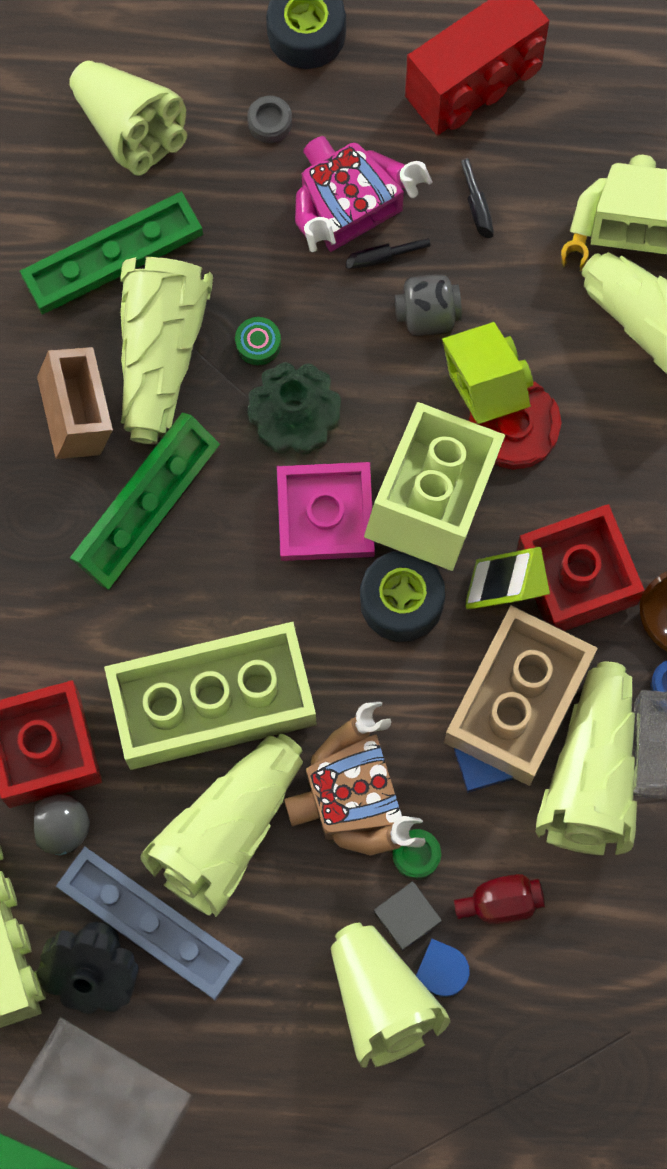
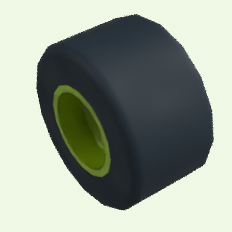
(301, 48)
(404, 579)

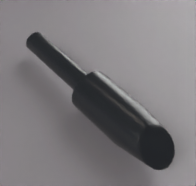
(477, 203)
(382, 254)

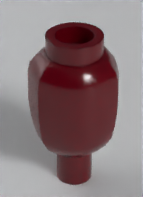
(503, 900)

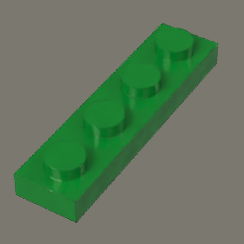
(101, 255)
(145, 500)

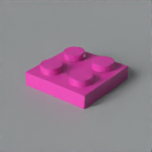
(324, 511)

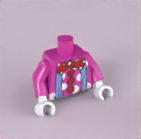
(351, 192)

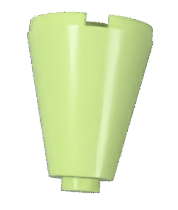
(382, 997)

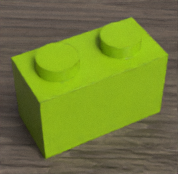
(488, 372)

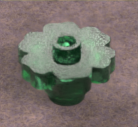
(294, 408)

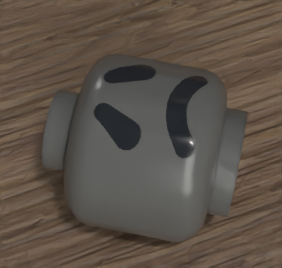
(429, 305)

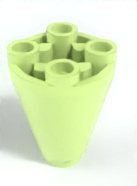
(131, 114)

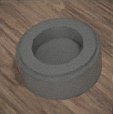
(269, 119)

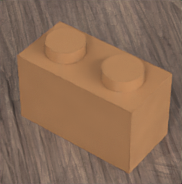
(74, 403)

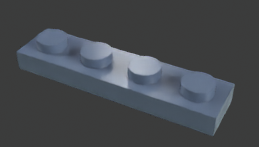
(150, 923)

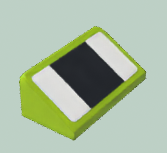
(507, 579)

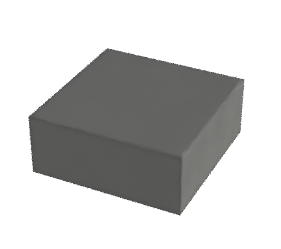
(407, 916)

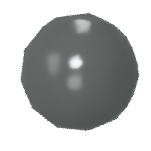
(60, 824)

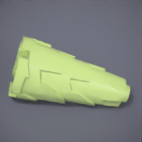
(632, 299)
(159, 326)
(594, 773)
(220, 832)

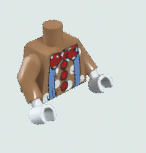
(354, 791)

